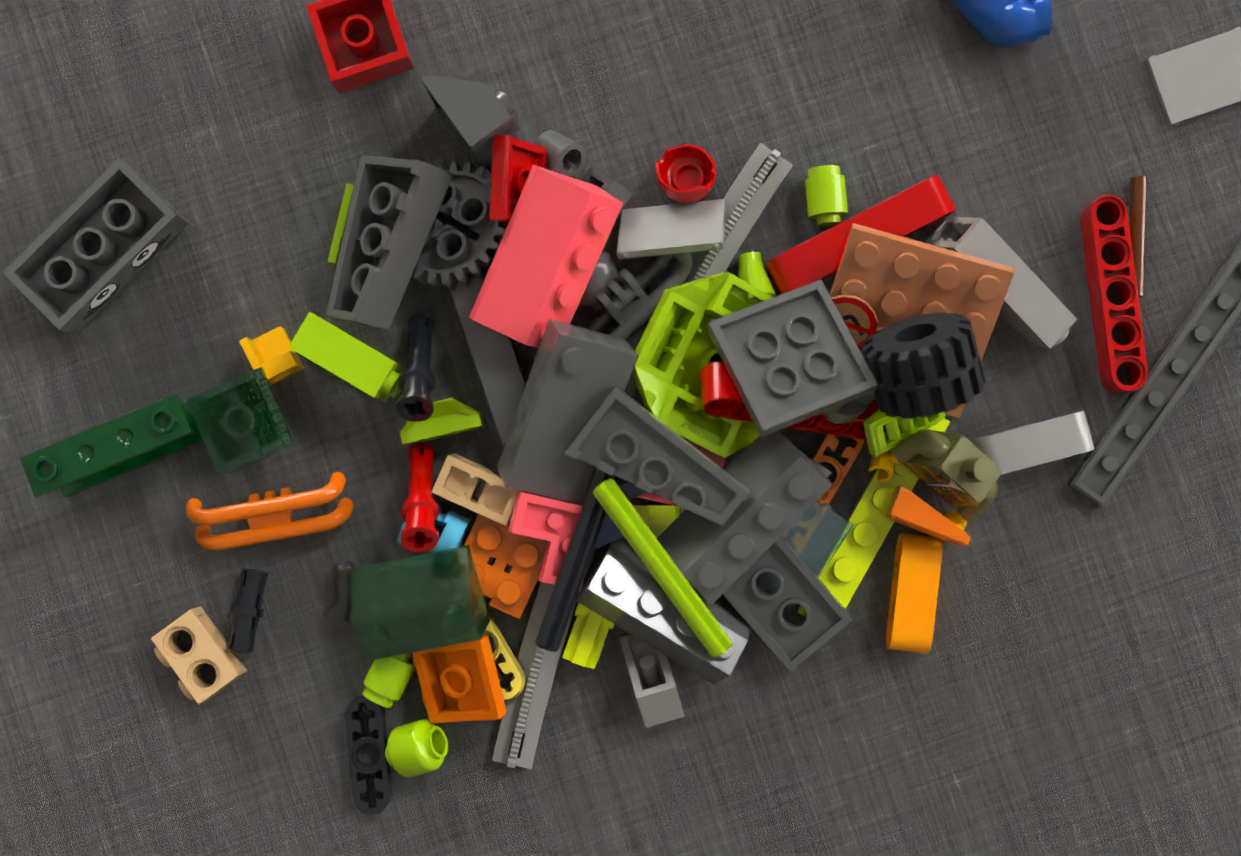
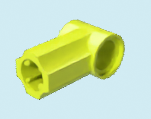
(586, 637)

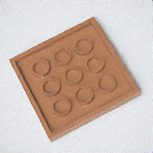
(917, 278)

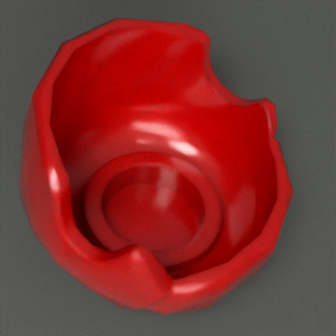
(686, 173)

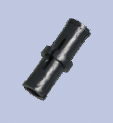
(247, 610)

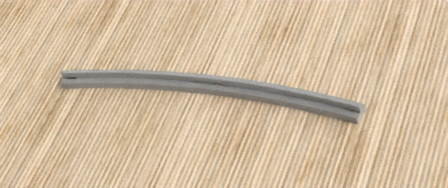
(526, 713)

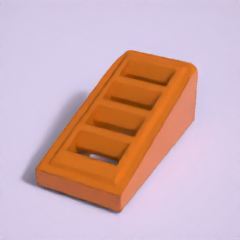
(916, 514)

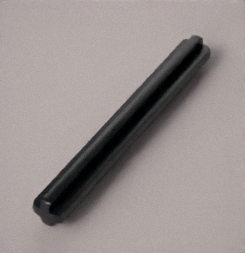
(573, 568)

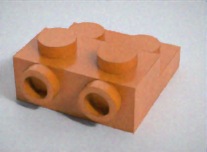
(460, 682)

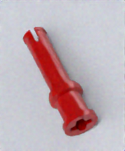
(420, 509)

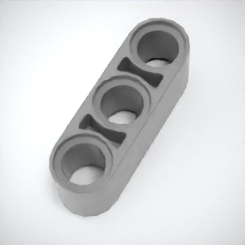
(1037, 442)

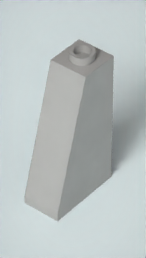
(1029, 302)

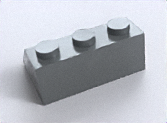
(472, 114)

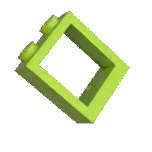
(347, 358)

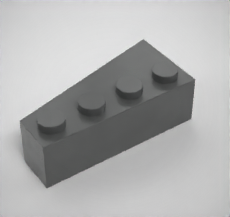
(384, 237)

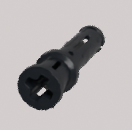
(417, 379)

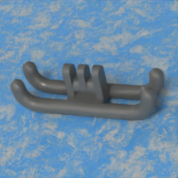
(630, 304)

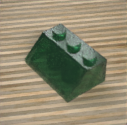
(417, 603)

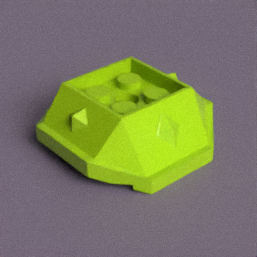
(678, 348)

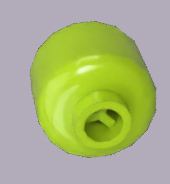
(416, 748)

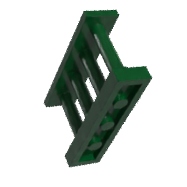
(112, 448)

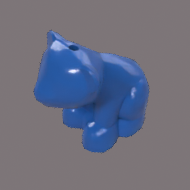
(1008, 21)

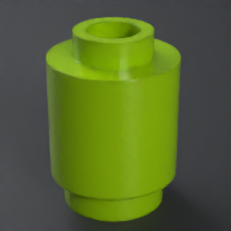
(826, 195)
(388, 679)

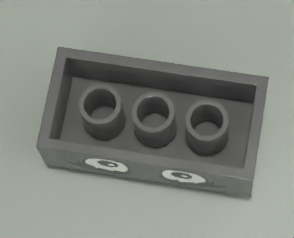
(95, 247)

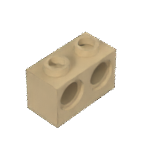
(475, 488)
(207, 647)

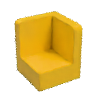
(272, 354)

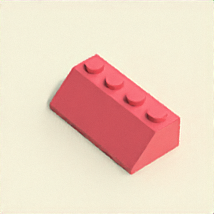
(545, 255)

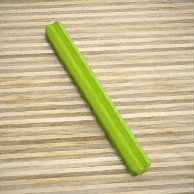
(662, 568)

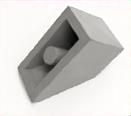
(651, 682)

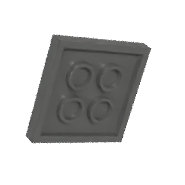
(791, 357)

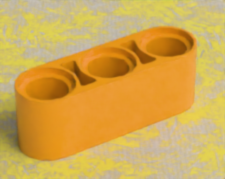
(914, 593)

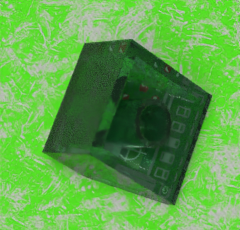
(240, 422)

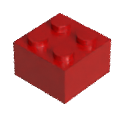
(359, 41)

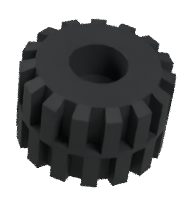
(924, 365)

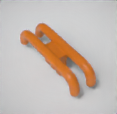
(270, 517)

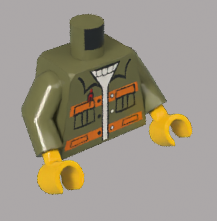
(949, 468)

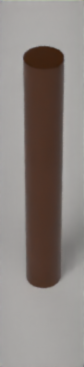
(1138, 218)

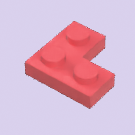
(547, 521)

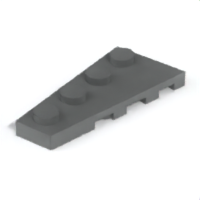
(645, 451)

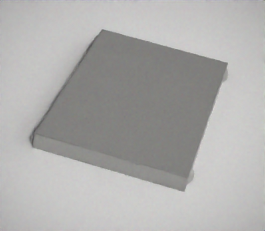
(1198, 76)
(671, 229)

